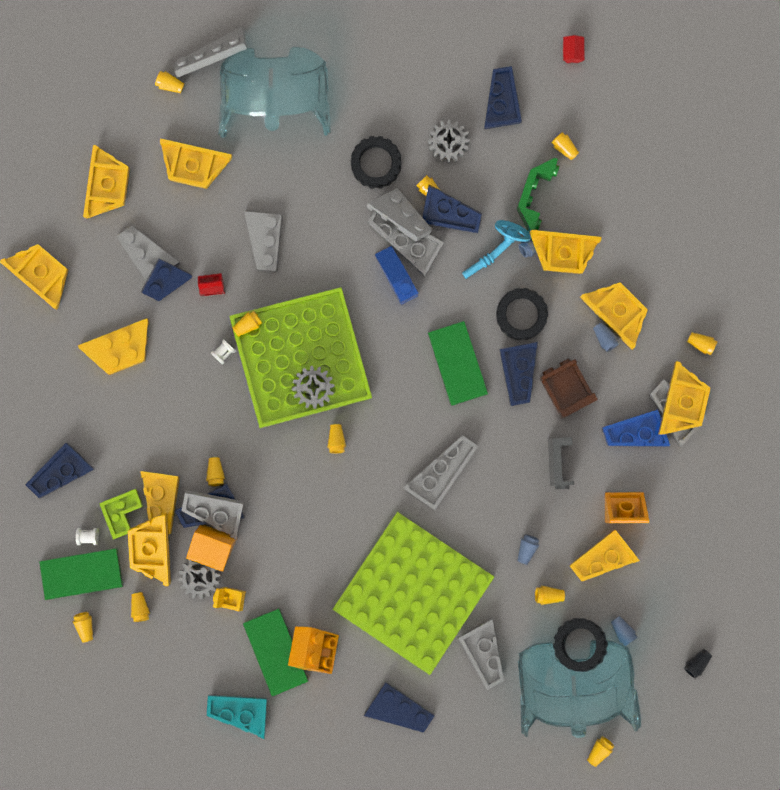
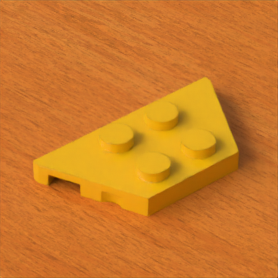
(193, 164)
(105, 184)
(563, 251)
(39, 272)
(618, 310)
(119, 348)
(684, 401)
(150, 548)

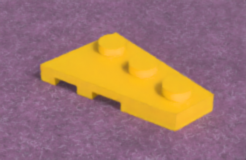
(603, 557)

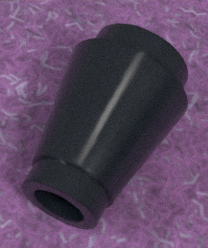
(698, 663)

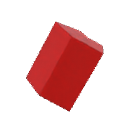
(573, 49)
(211, 284)

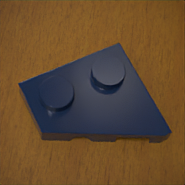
(164, 280)

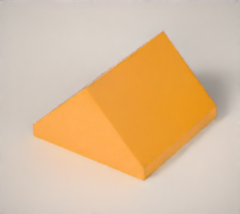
(625, 507)
(211, 547)

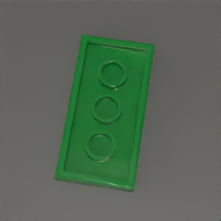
(457, 363)
(81, 574)
(272, 649)

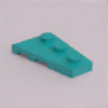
(241, 712)

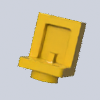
(229, 598)

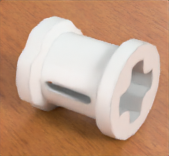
(223, 352)
(87, 536)

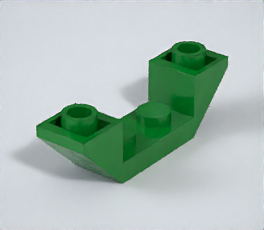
(544, 171)

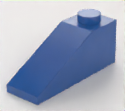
(396, 275)

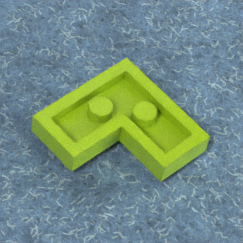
(116, 510)

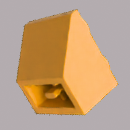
(313, 650)

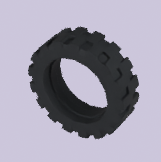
(376, 142)
(532, 296)
(560, 639)

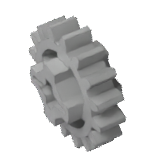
(441, 141)
(322, 386)
(192, 571)

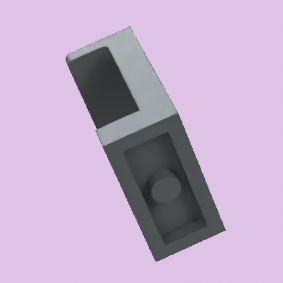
(555, 462)

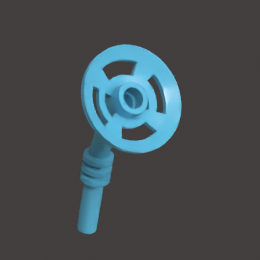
(510, 235)

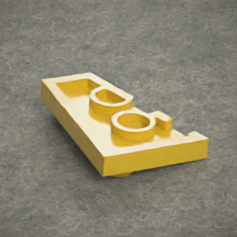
(160, 495)

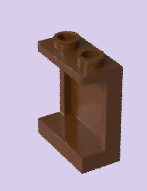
(567, 388)

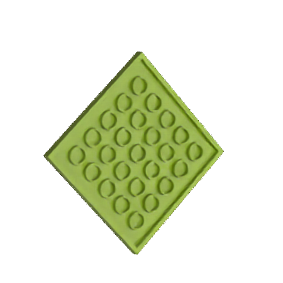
(295, 337)
(413, 593)

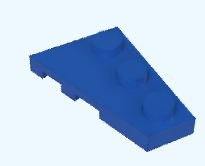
(636, 431)

